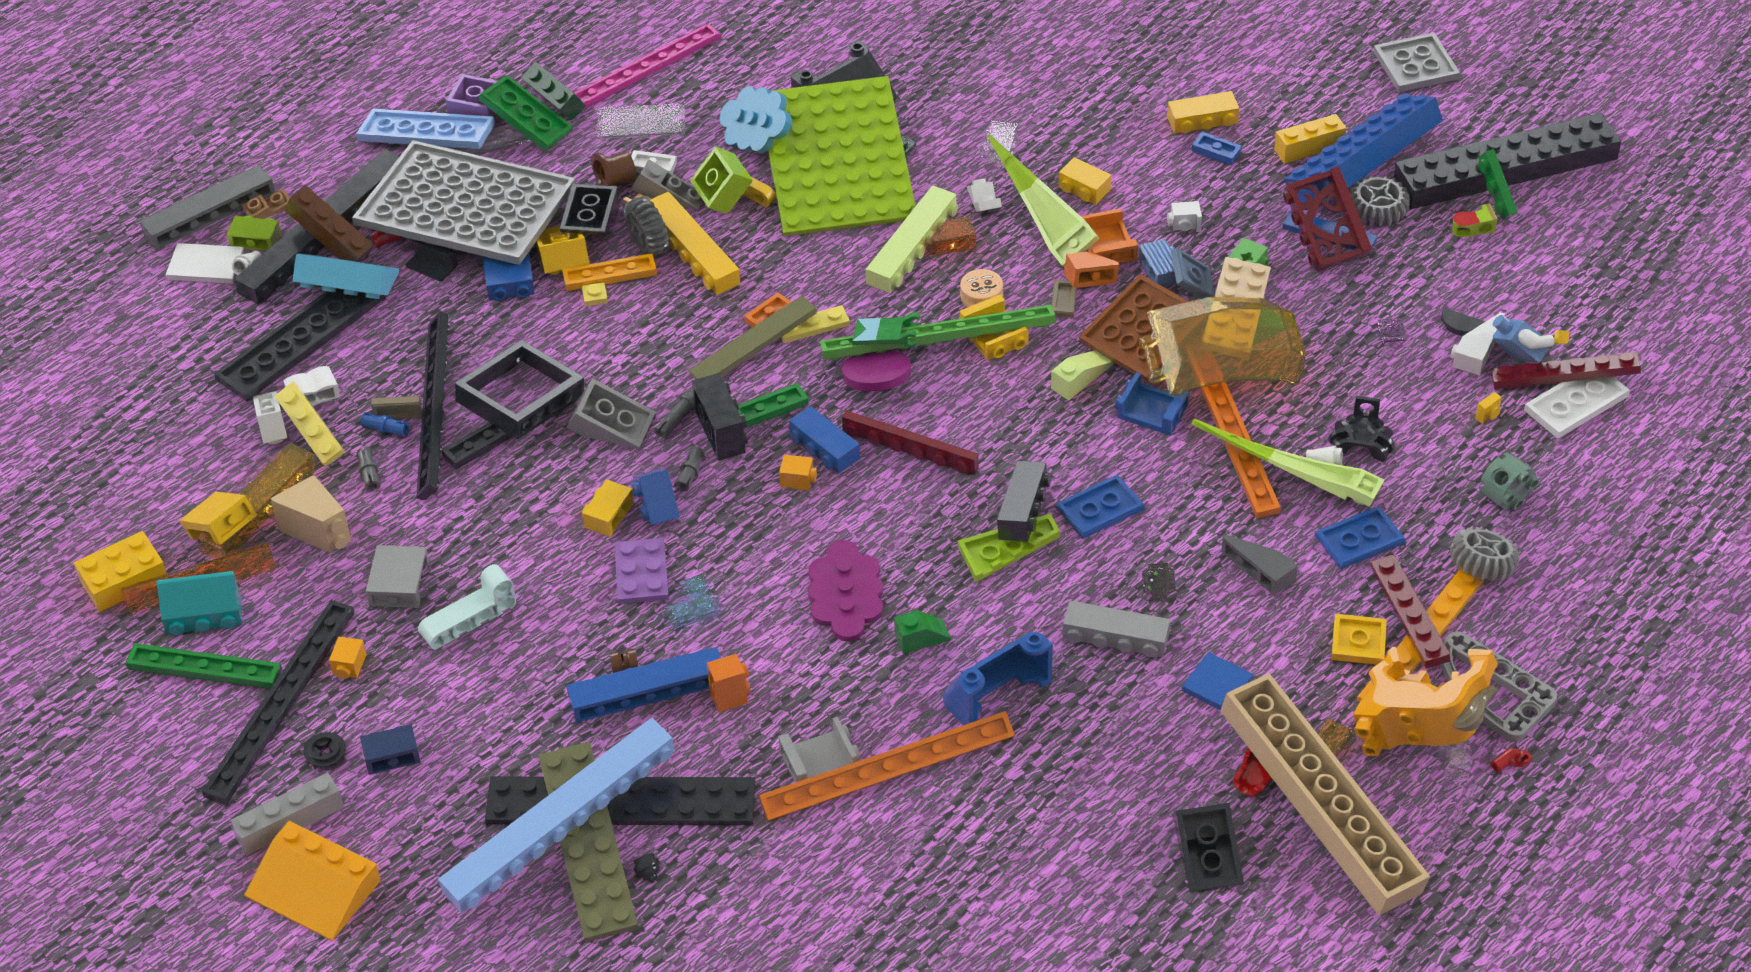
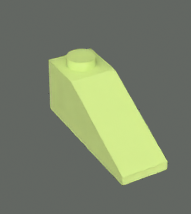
(1078, 372)

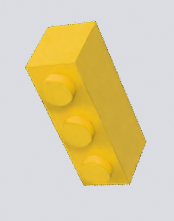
(1203, 112)
(1308, 138)

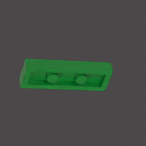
(1497, 184)
(773, 404)

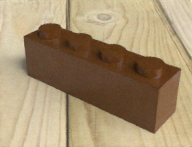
(328, 226)

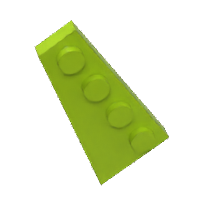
(988, 554)

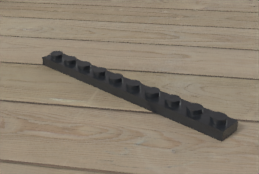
(432, 407)
(277, 702)

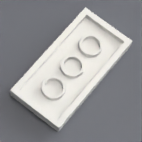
(1575, 403)

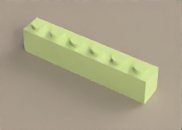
(911, 239)

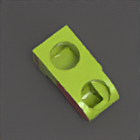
(1475, 222)

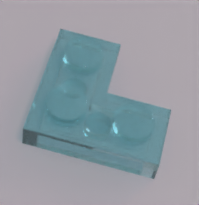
(698, 604)

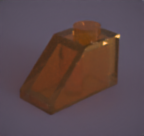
(954, 236)

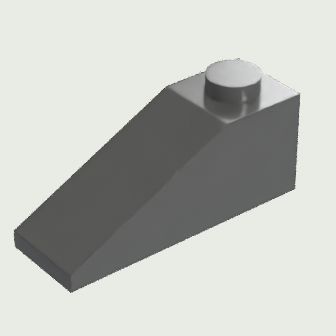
(1262, 563)

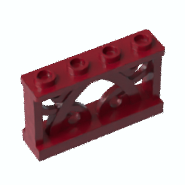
(1338, 190)

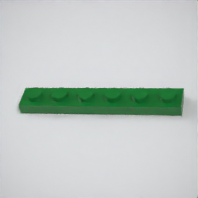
(203, 666)

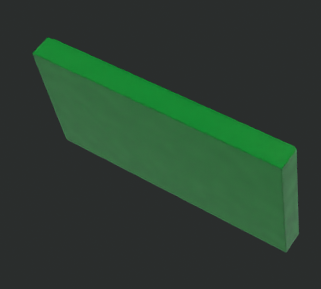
(525, 113)

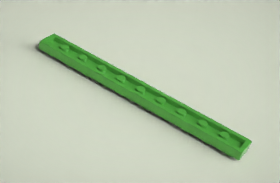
(948, 331)

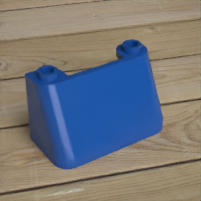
(1024, 659)

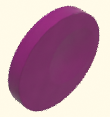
(876, 370)

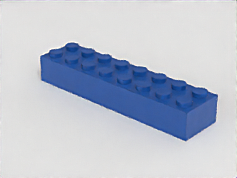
(1372, 142)

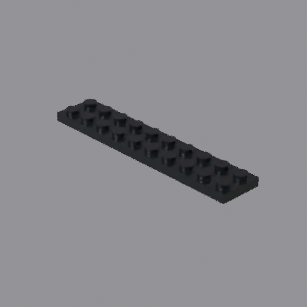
(644, 803)

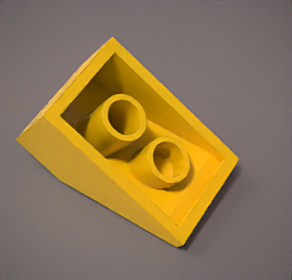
(560, 250)

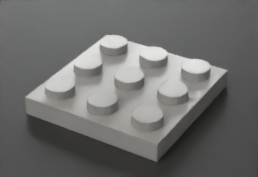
(1416, 62)

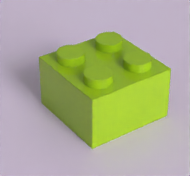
(721, 180)

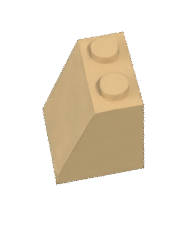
(312, 515)

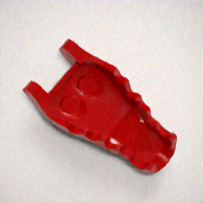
(1251, 776)

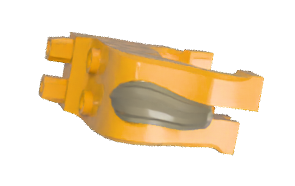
(1420, 712)

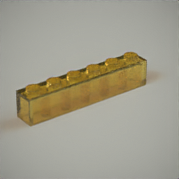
(284, 471)

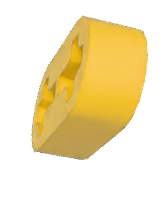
(760, 193)

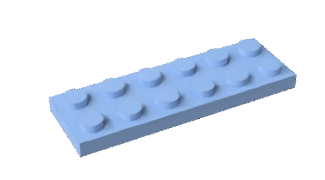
(426, 127)

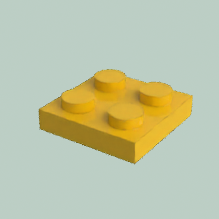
(1358, 639)

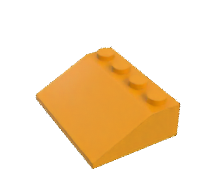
(312, 880)

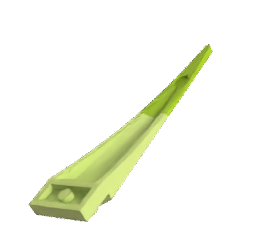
(1057, 222)
(1334, 478)

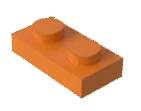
(766, 309)

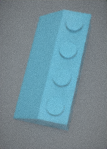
(344, 274)

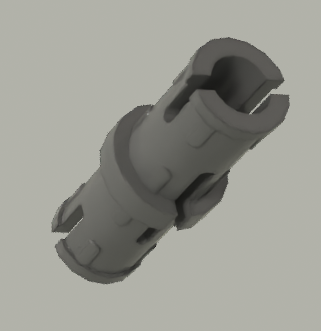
(368, 468)
(689, 468)

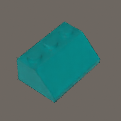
(199, 602)

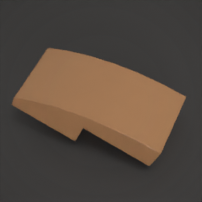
(263, 208)

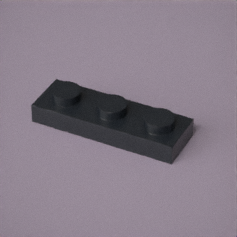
(474, 445)

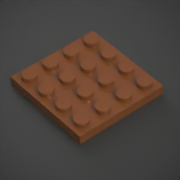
(1125, 321)

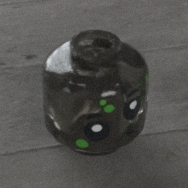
(1158, 580)

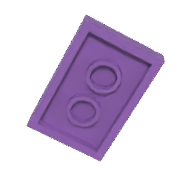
(641, 570)

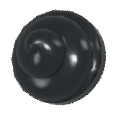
(647, 867)

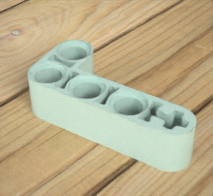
(469, 612)

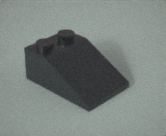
(590, 209)
(1208, 847)

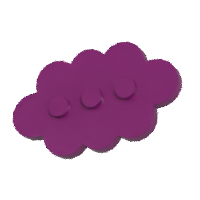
(845, 590)

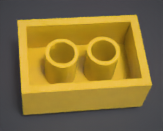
(118, 567)

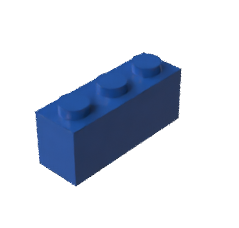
(824, 440)

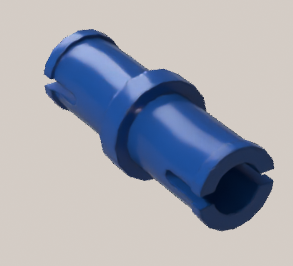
(385, 424)

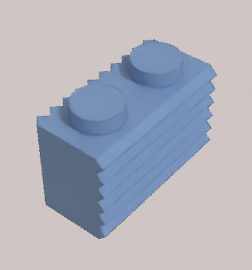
(1158, 262)

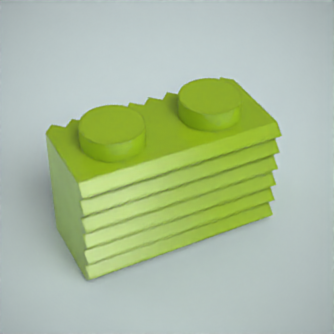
(254, 233)

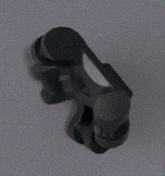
(1364, 430)

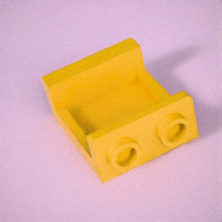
(995, 345)
(219, 515)

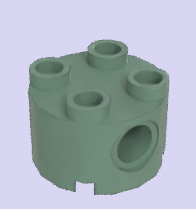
(1508, 481)

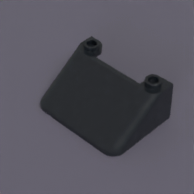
(859, 67)

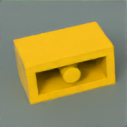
(1084, 181)
(607, 507)

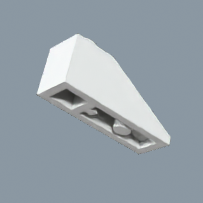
(1475, 348)
(269, 418)

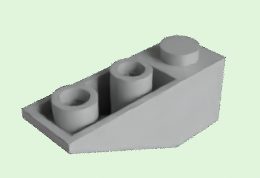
(656, 181)

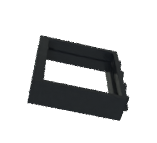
(536, 413)

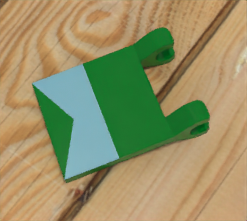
(885, 330)

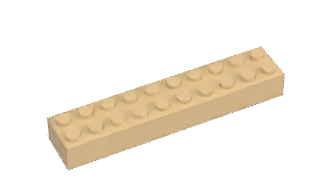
(1325, 794)

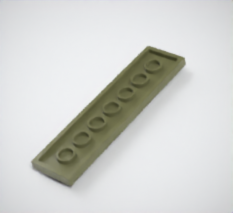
(591, 855)

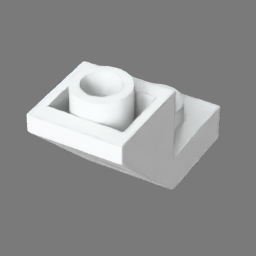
(983, 195)

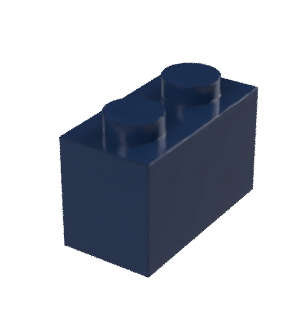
(390, 749)

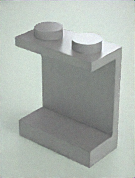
(396, 576)
(818, 753)

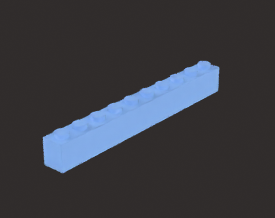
(556, 815)

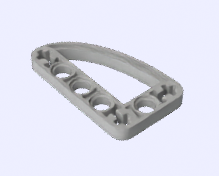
(1531, 701)

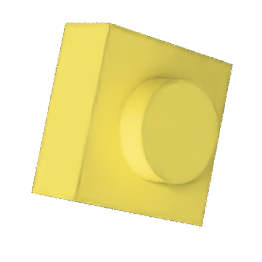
(594, 294)

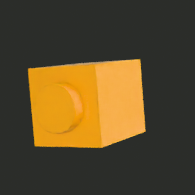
(797, 472)
(347, 657)

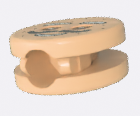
(980, 286)

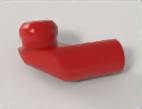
(1511, 757)

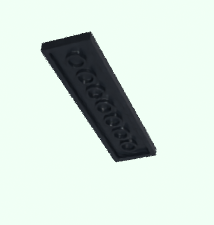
(293, 341)

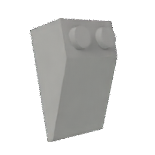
(610, 416)

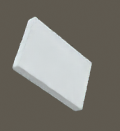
(203, 263)

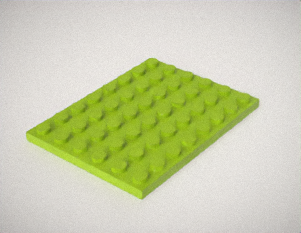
(840, 159)

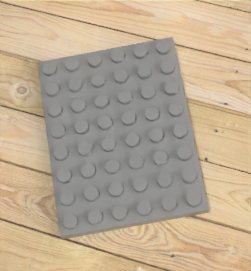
(464, 202)

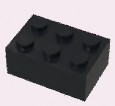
(719, 416)

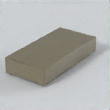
(1063, 298)
(397, 407)

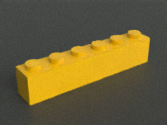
(696, 246)

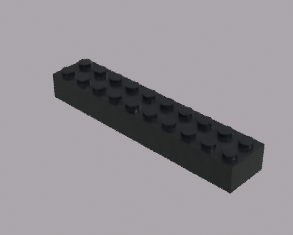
(1521, 157)

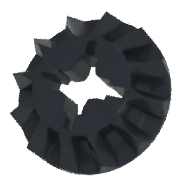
(321, 742)

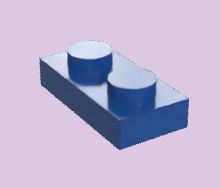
(1216, 148)

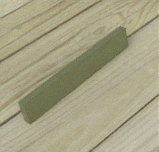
(755, 339)

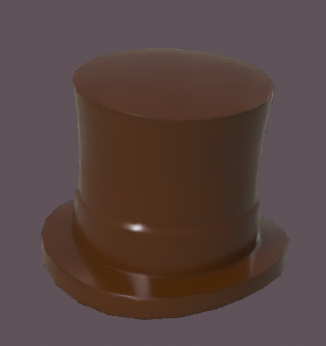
(613, 169)

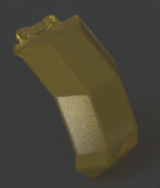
(1223, 342)

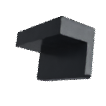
(432, 260)

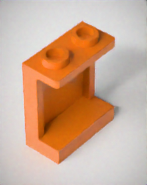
(1113, 236)

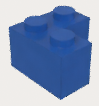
(656, 495)

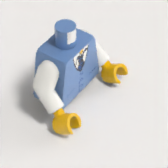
(1523, 341)

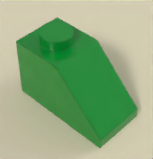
(919, 631)

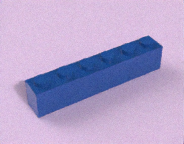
(641, 685)

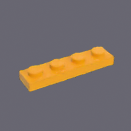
(610, 271)

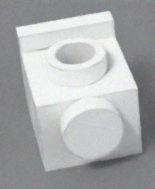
(1185, 216)

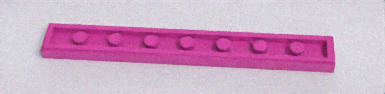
(647, 65)

